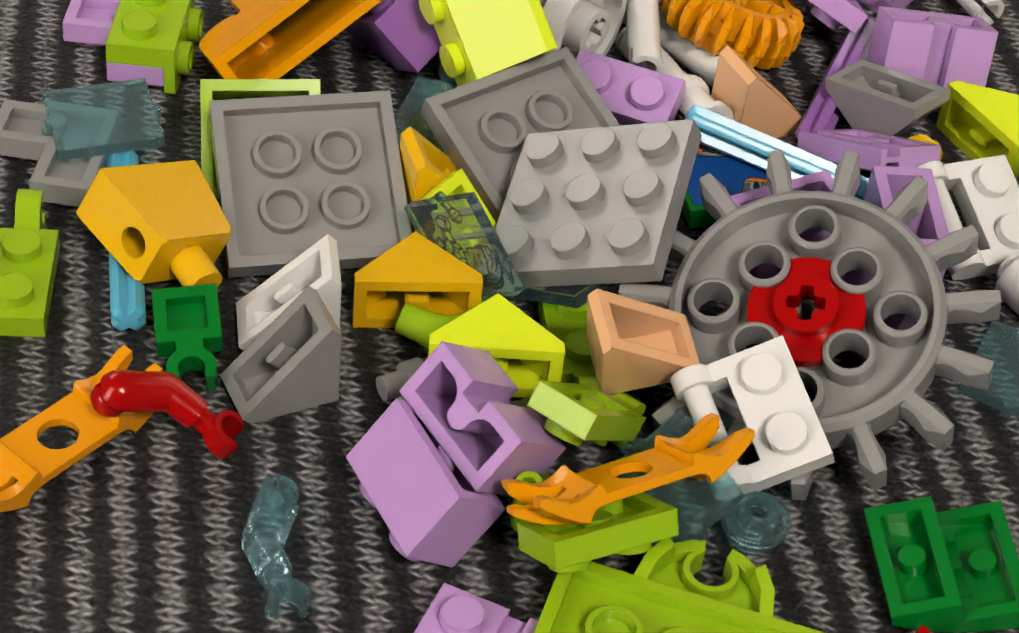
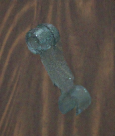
(264, 541)

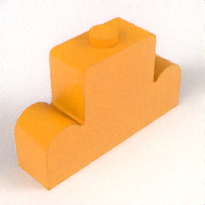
(276, 35)

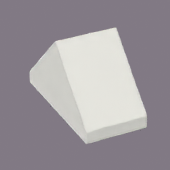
(313, 268)

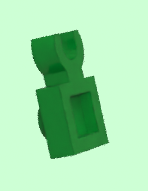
(188, 329)

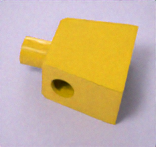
(158, 221)

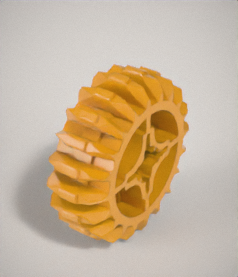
(755, 29)

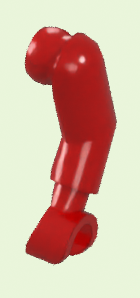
(165, 392)

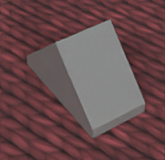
(883, 98)
(289, 363)

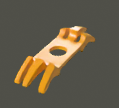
(34, 464)
(576, 497)

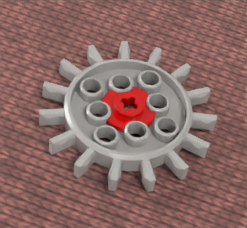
(844, 316)

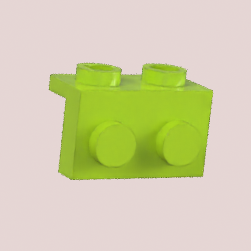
(156, 36)

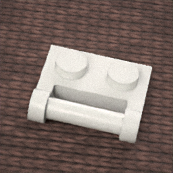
(986, 199)
(770, 402)

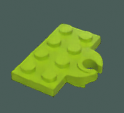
(665, 597)

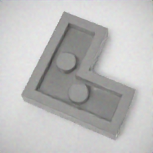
(25, 138)

